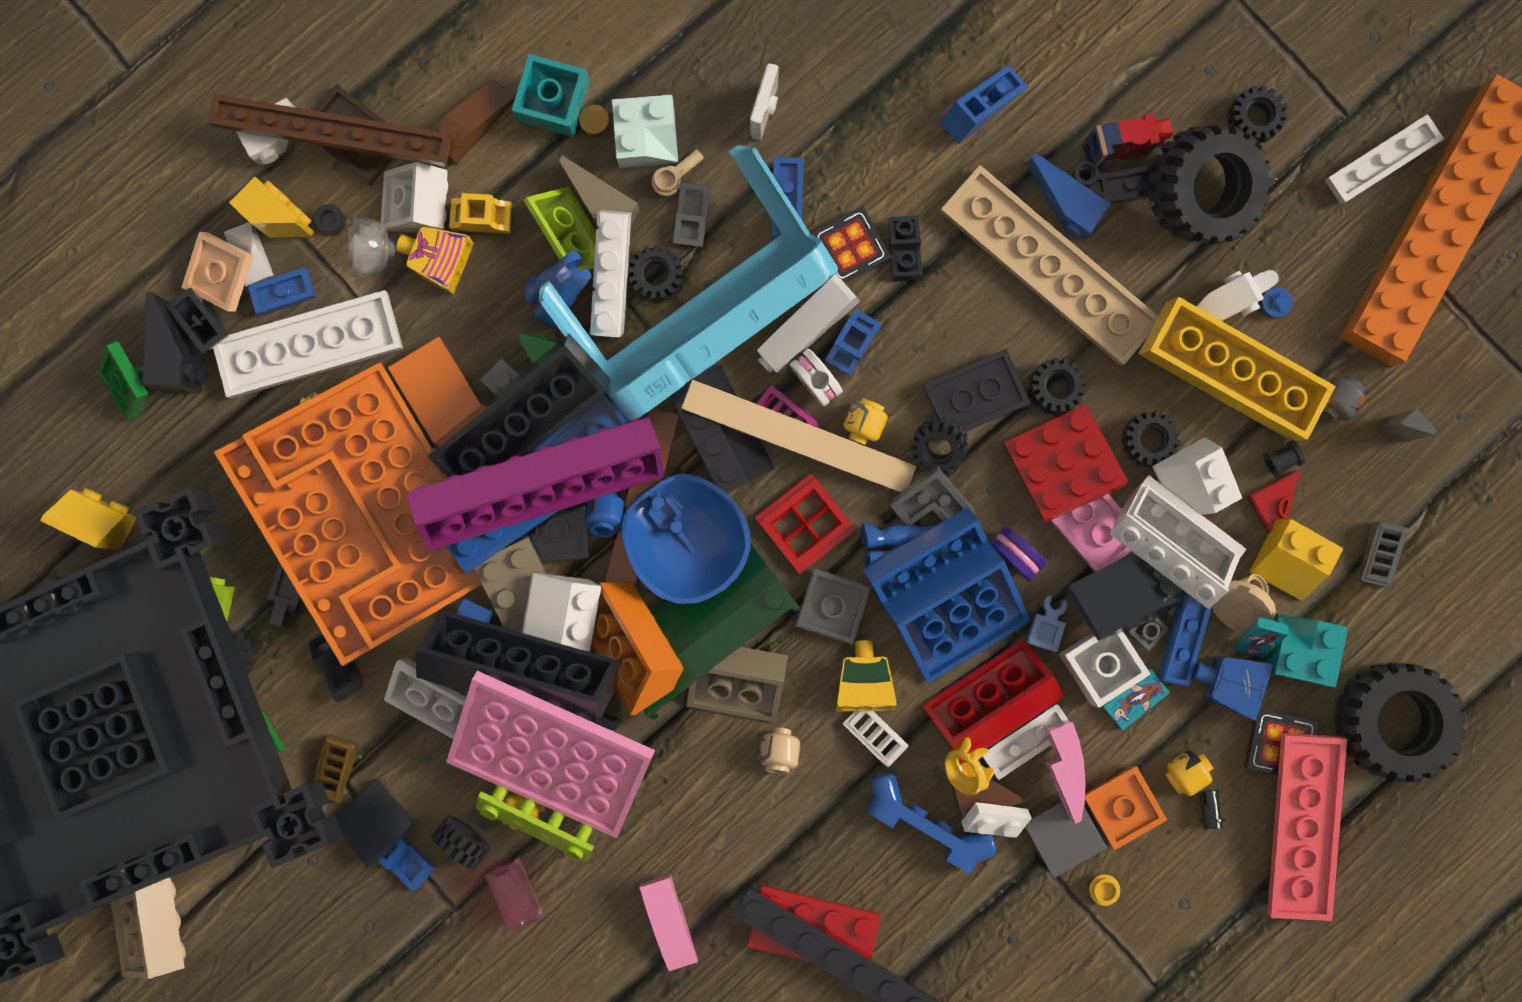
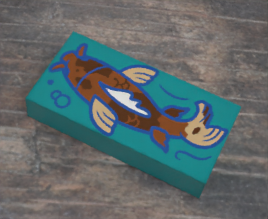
(1261, 637)
(1135, 701)

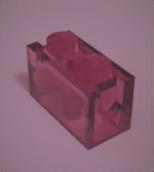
(514, 894)

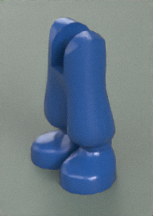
(564, 278)
(893, 536)

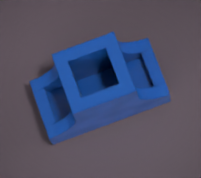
(853, 342)

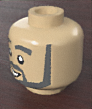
(779, 751)

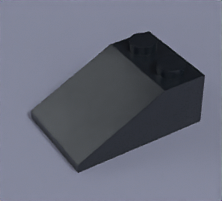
(169, 354)
(1123, 596)

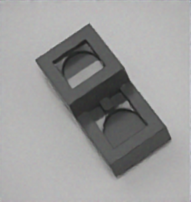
(691, 214)

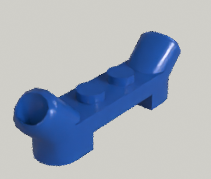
(888, 808)

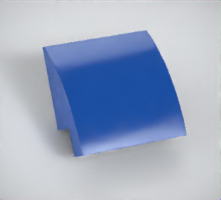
(947, 594)

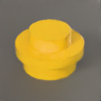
(1104, 889)

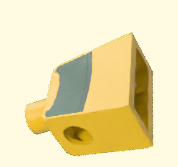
(865, 682)

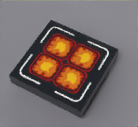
(853, 244)
(1266, 738)

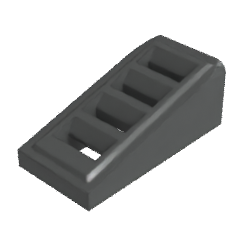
(1373, 541)

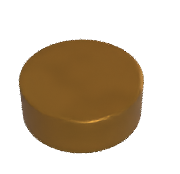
(594, 120)

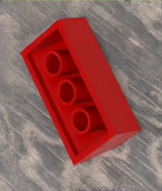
(994, 699)

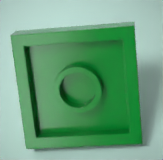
(123, 380)

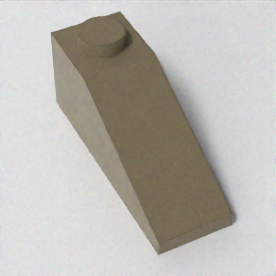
(596, 193)

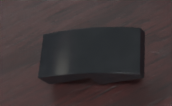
(905, 248)

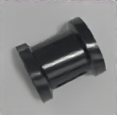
(1284, 458)

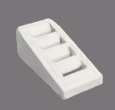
(893, 754)

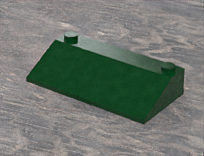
(715, 628)

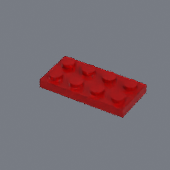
(844, 922)

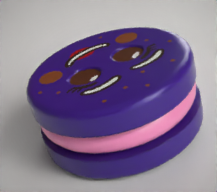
(1018, 553)

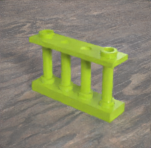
(573, 847)

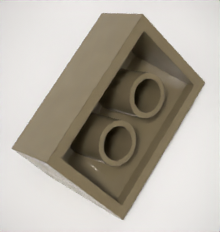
(742, 685)

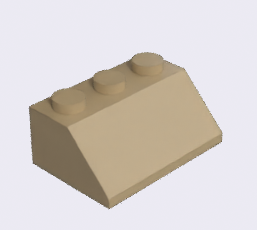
(148, 932)

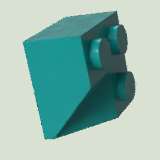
(551, 95)
(1309, 651)

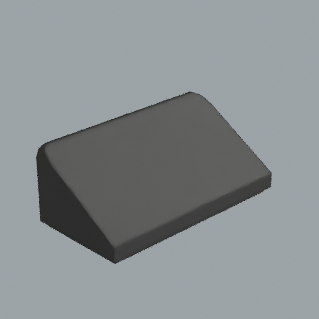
(1408, 426)

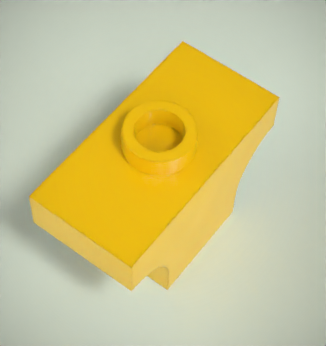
(480, 214)

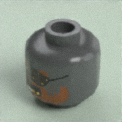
(1345, 399)

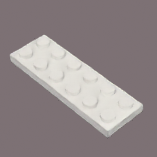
(307, 344)

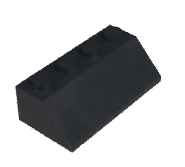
(727, 453)

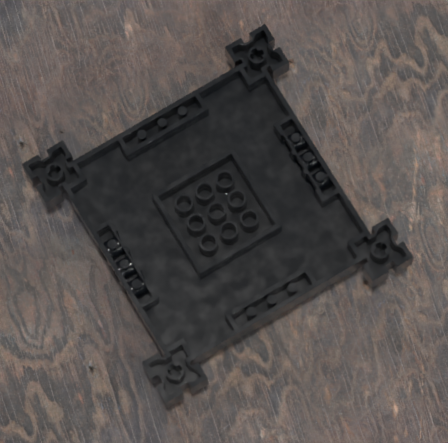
(132, 737)

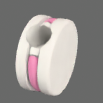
(816, 377)

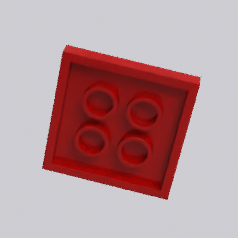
(1065, 463)

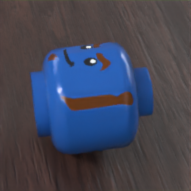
(604, 515)

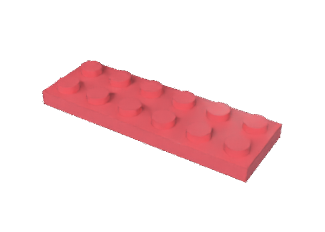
(1306, 826)

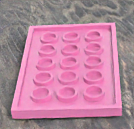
(548, 754)

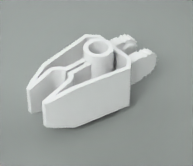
(1238, 294)

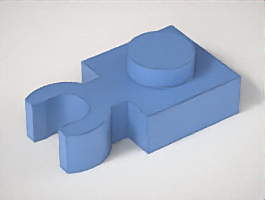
(1046, 629)

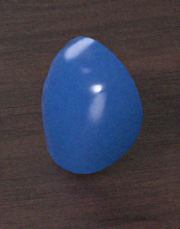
(685, 538)

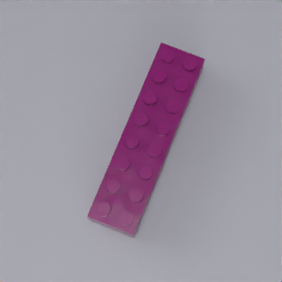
(536, 484)

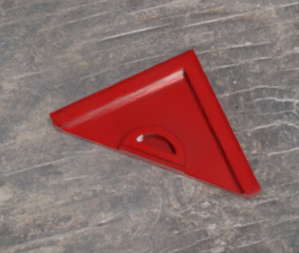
(1274, 500)

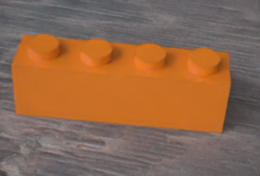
(631, 635)

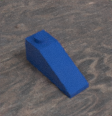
(982, 104)
(1070, 200)

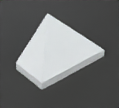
(247, 239)

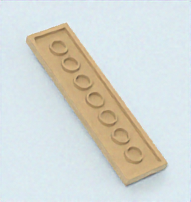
(1050, 265)

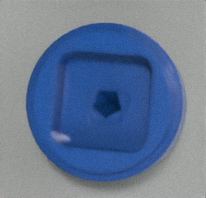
(1276, 303)

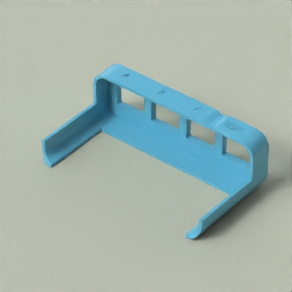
(720, 314)

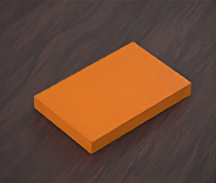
(435, 388)

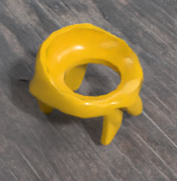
(969, 776)

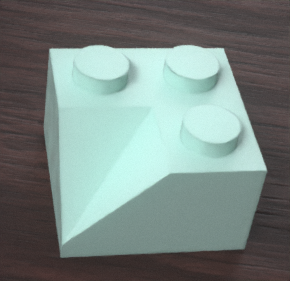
(645, 131)

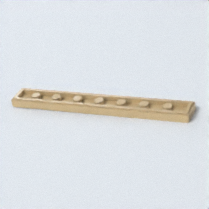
(797, 436)

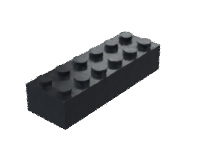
(523, 411)
(543, 668)

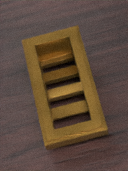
(351, 749)

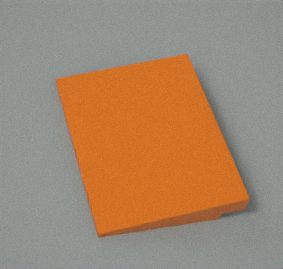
(337, 512)

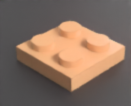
(217, 271)

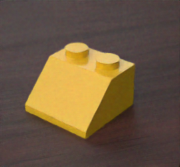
(91, 519)
(1295, 559)

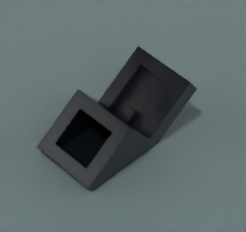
(341, 679)

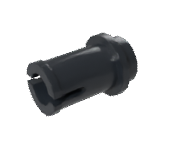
(1211, 809)

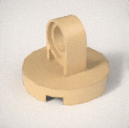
(1245, 603)

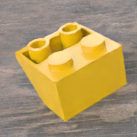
(271, 211)

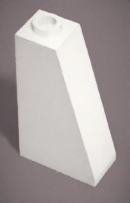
(807, 325)

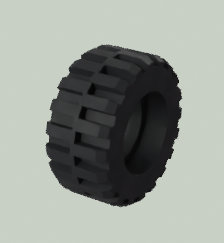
(1243, 191)
(1439, 726)

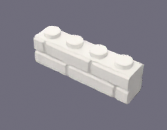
(610, 273)

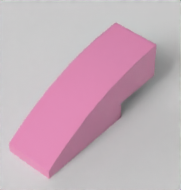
(1067, 768)
(668, 922)

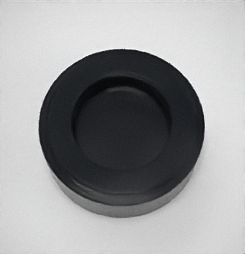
(329, 220)

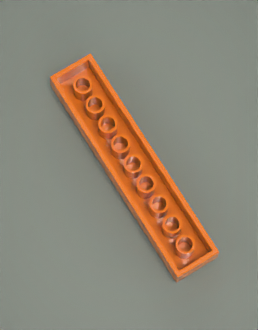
(1440, 226)

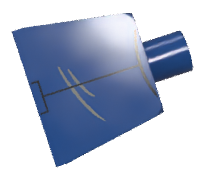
(1235, 684)

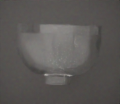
(368, 247)

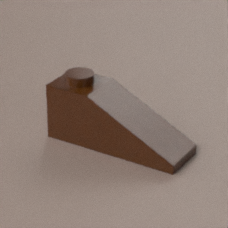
(474, 118)

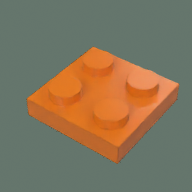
(1124, 807)

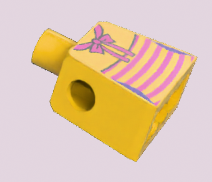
(437, 256)

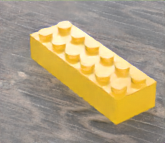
(1236, 370)

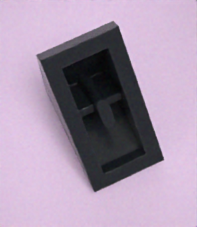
(198, 320)

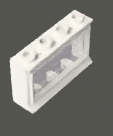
(1178, 541)

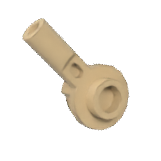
(667, 180)

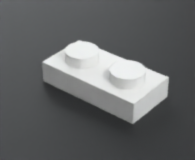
(996, 820)

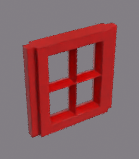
(788, 503)

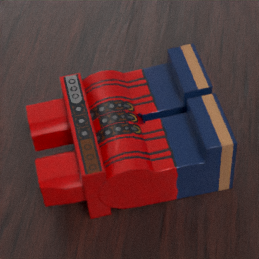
(1126, 139)

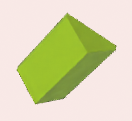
(564, 225)

